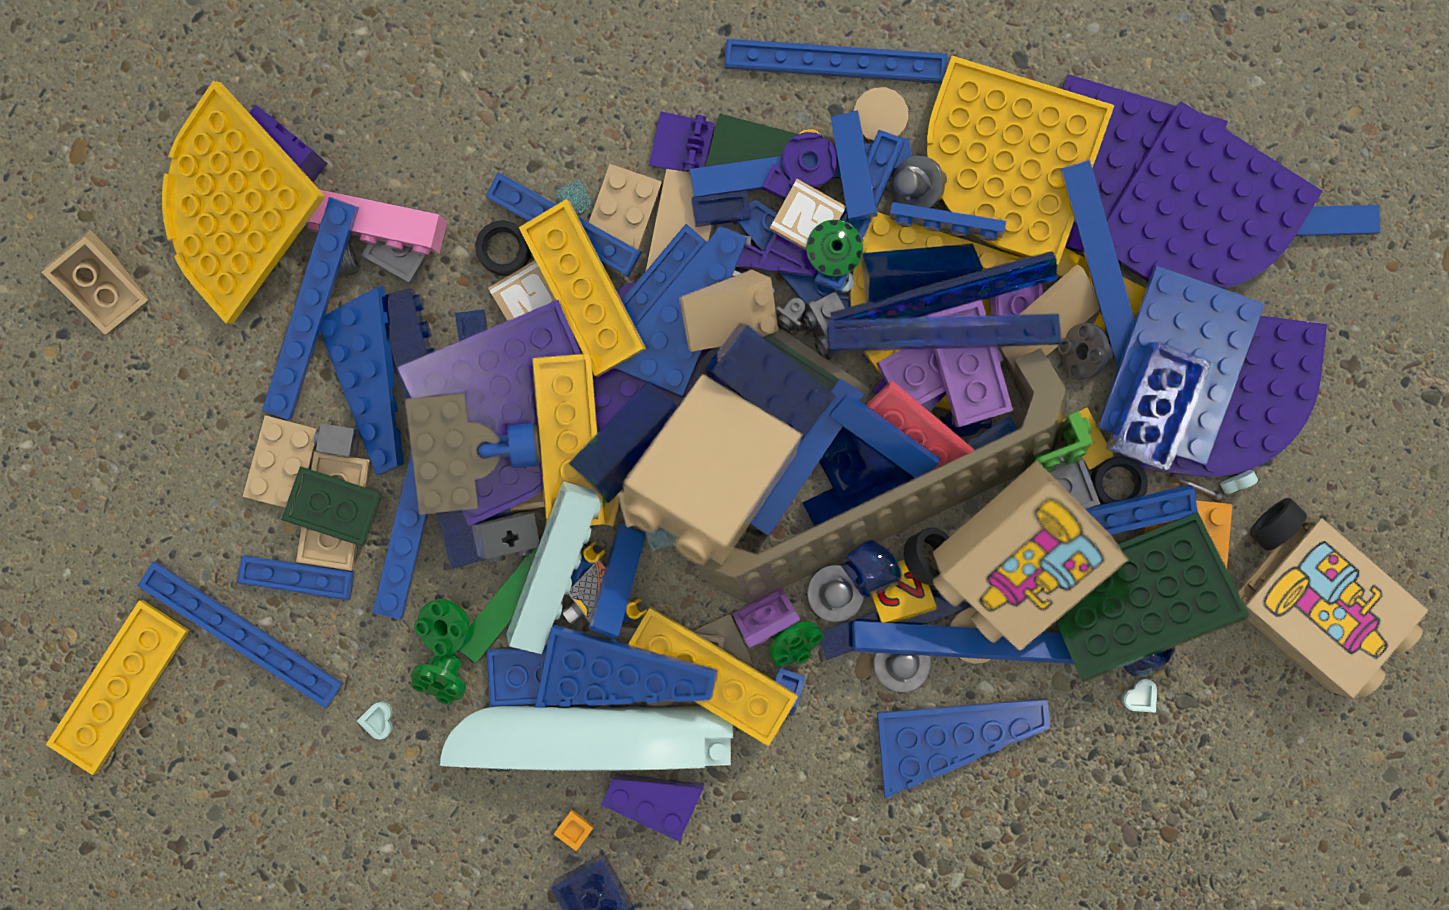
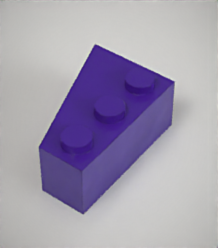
(300, 153)
(654, 802)

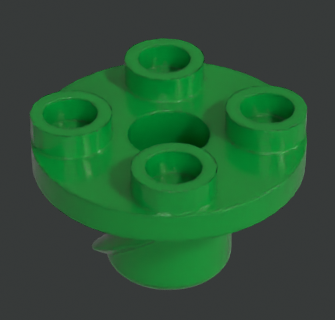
(442, 627)
(795, 643)
(439, 679)

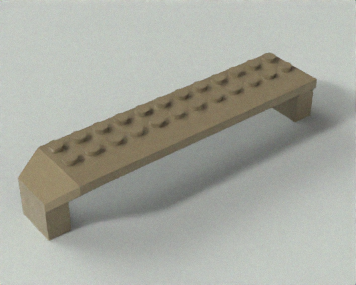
(755, 576)

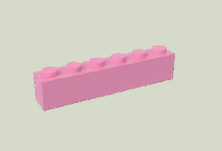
(389, 224)

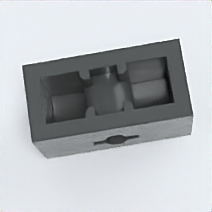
(489, 536)

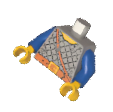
(586, 587)

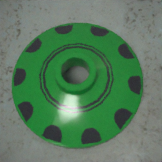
(822, 254)

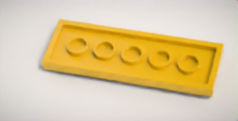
(582, 287)
(564, 420)
(117, 687)
(740, 692)

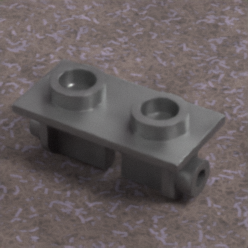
(790, 315)

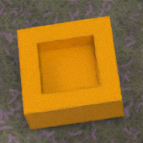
(574, 830)

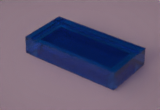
(721, 208)

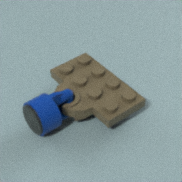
(455, 452)

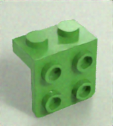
(1076, 434)

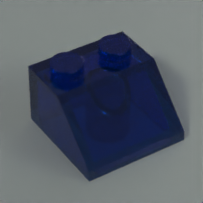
(854, 465)

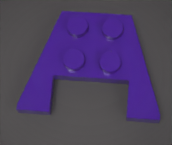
(780, 253)

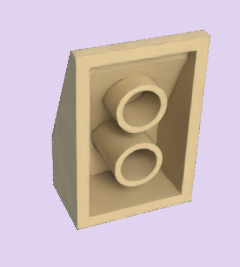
(95, 282)
(717, 310)

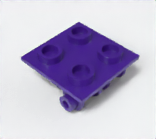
(681, 142)

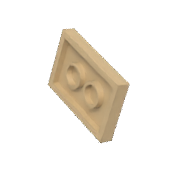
(625, 204)
(277, 458)

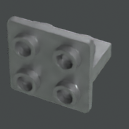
(815, 320)

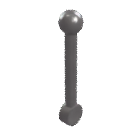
(1176, 478)

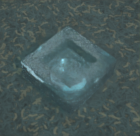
(576, 194)
(660, 539)

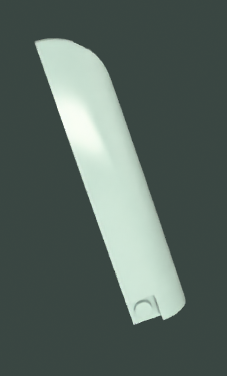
(589, 738)

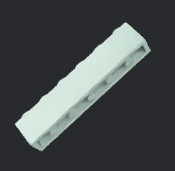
(553, 567)

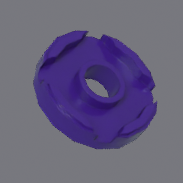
(811, 144)

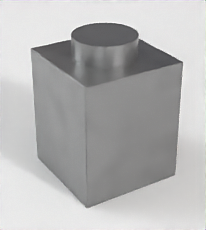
(337, 440)

